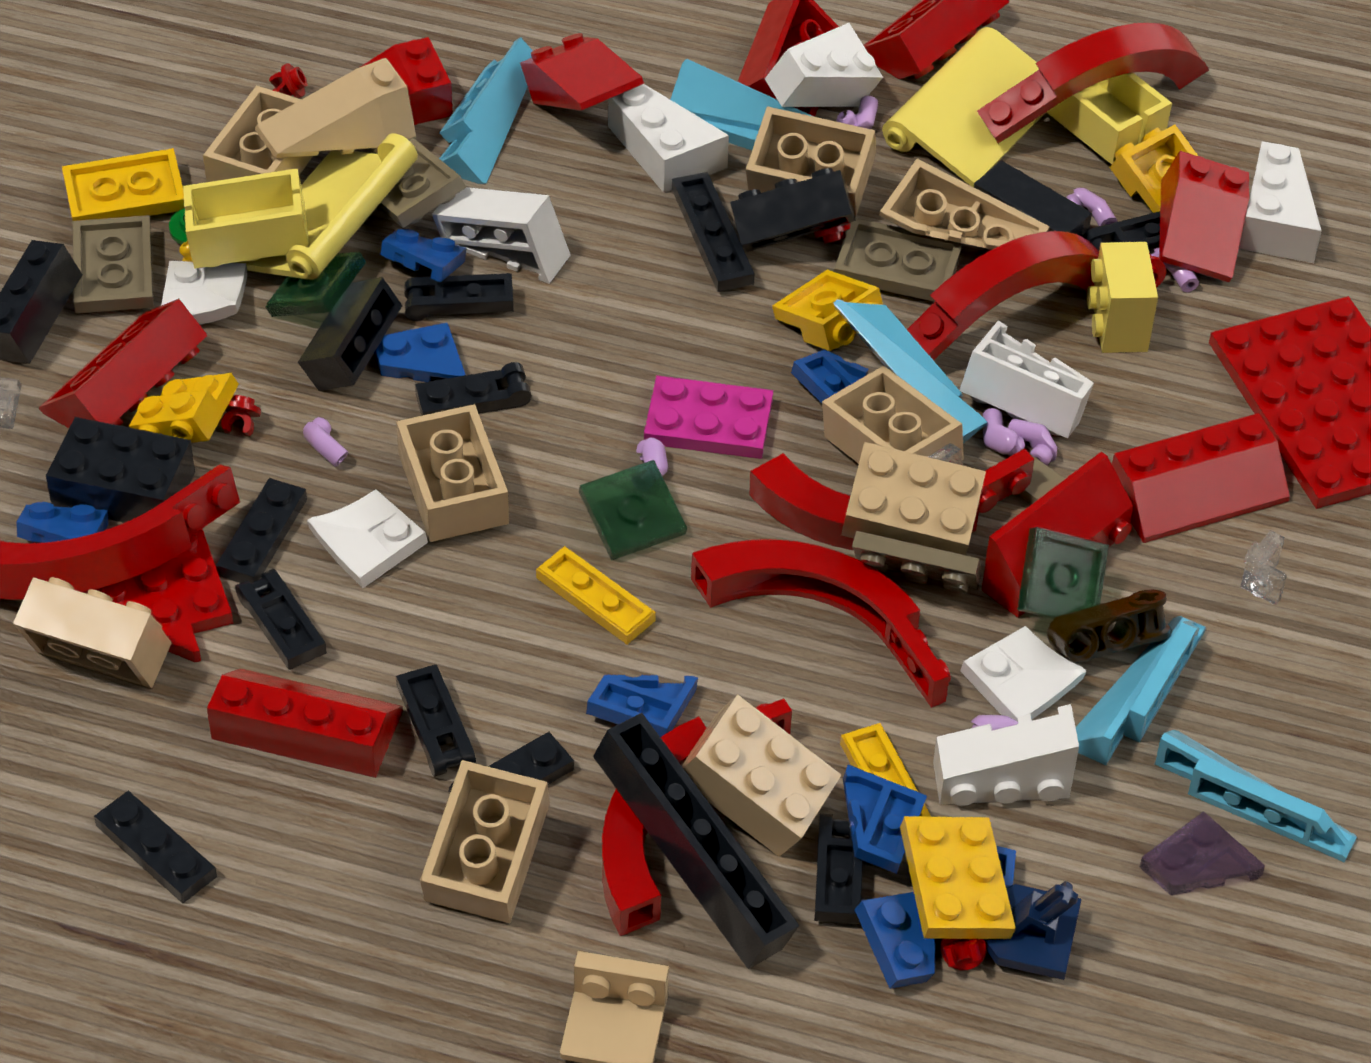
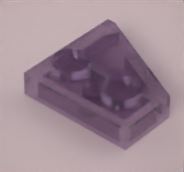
(1199, 857)

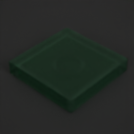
(319, 295)
(632, 510)
(1061, 573)

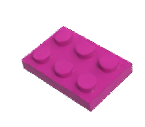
(709, 416)

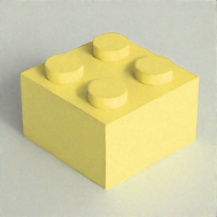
(1123, 297)

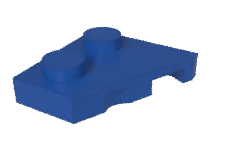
(412, 251)
(419, 354)
(826, 373)
(48, 523)
(624, 697)
(875, 816)
(897, 939)

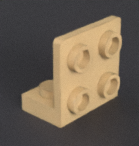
(615, 1010)

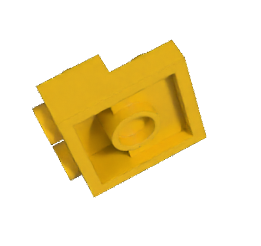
(1144, 165)
(814, 311)
(187, 407)

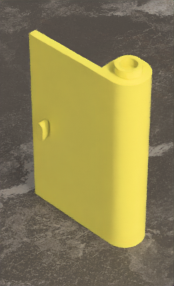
(945, 113)
(338, 201)

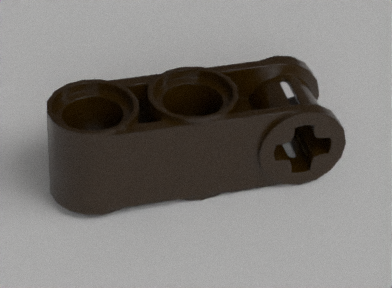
(1137, 619)

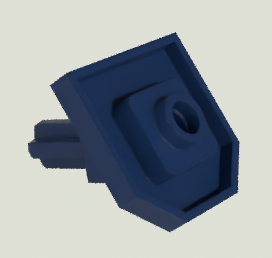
(1043, 930)

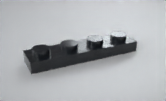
(712, 232)

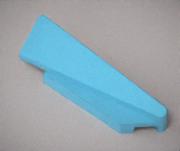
(723, 102)
(486, 116)
(908, 360)
(1138, 693)
(1247, 796)

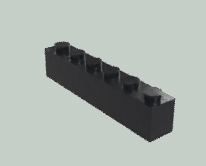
(695, 840)

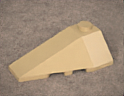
(343, 115)
(951, 210)

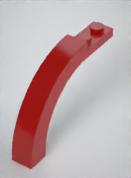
(1090, 61)
(998, 276)
(821, 511)
(123, 549)
(829, 577)
(625, 874)

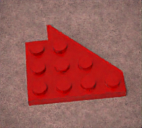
(182, 596)

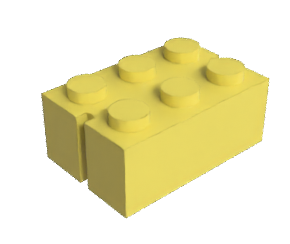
(1113, 113)
(245, 218)

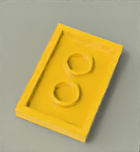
(124, 186)
(957, 878)

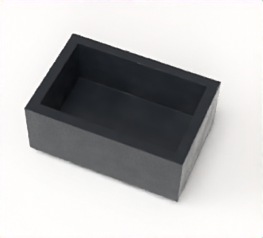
(118, 469)

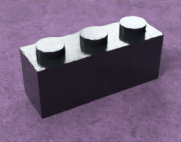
(1034, 199)
(792, 209)
(34, 298)
(350, 334)

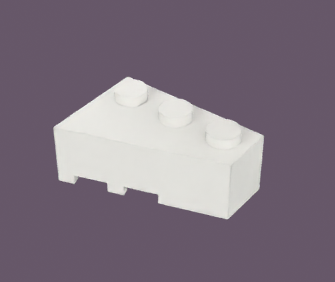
(825, 72)
(666, 136)
(1281, 207)
(506, 226)
(1025, 383)
(1008, 763)

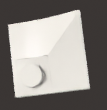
(206, 291)
(368, 536)
(1021, 674)

